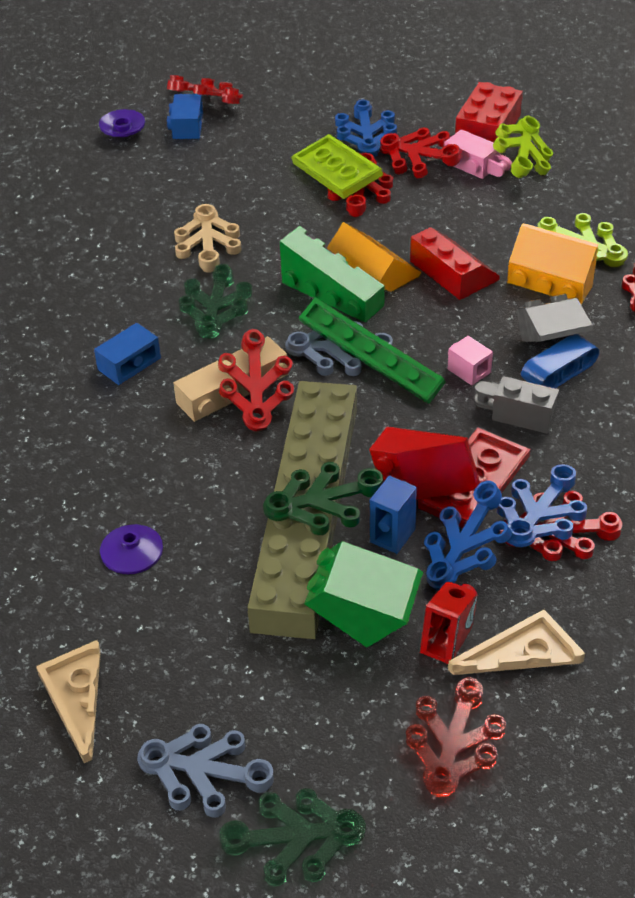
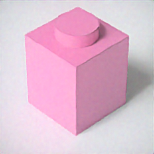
(470, 360)

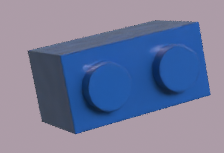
(185, 116)
(127, 353)
(393, 514)

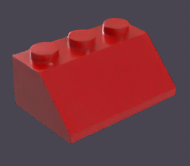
(450, 264)

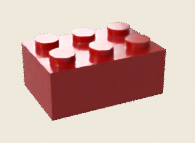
(488, 108)

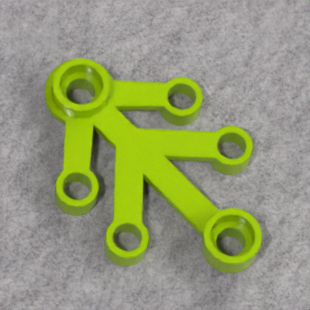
(529, 129)
(610, 253)

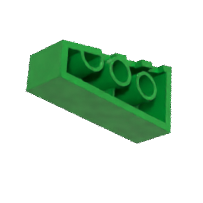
(328, 276)

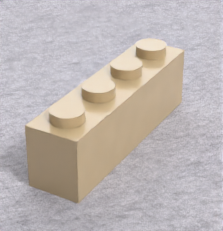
(199, 392)

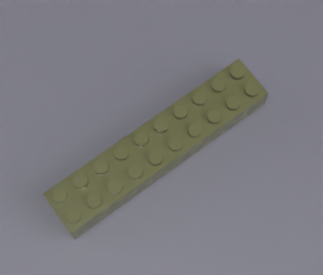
(317, 434)

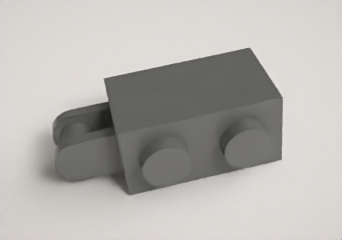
(519, 403)

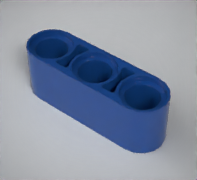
(560, 362)

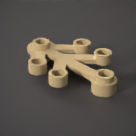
(206, 216)

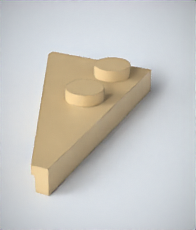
(528, 644)
(73, 690)

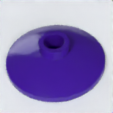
(122, 123)
(131, 549)

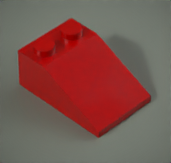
(426, 460)

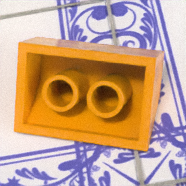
(372, 257)
(552, 263)

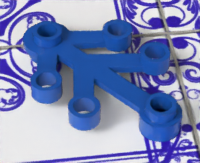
(363, 111)
(525, 529)
(448, 568)

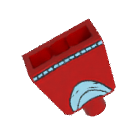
(450, 606)

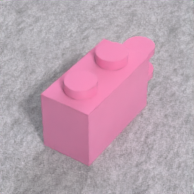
(478, 155)

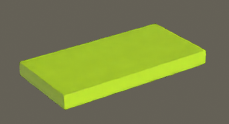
(337, 166)

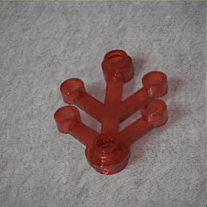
(454, 740)

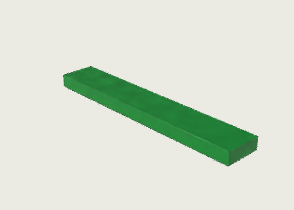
(372, 350)

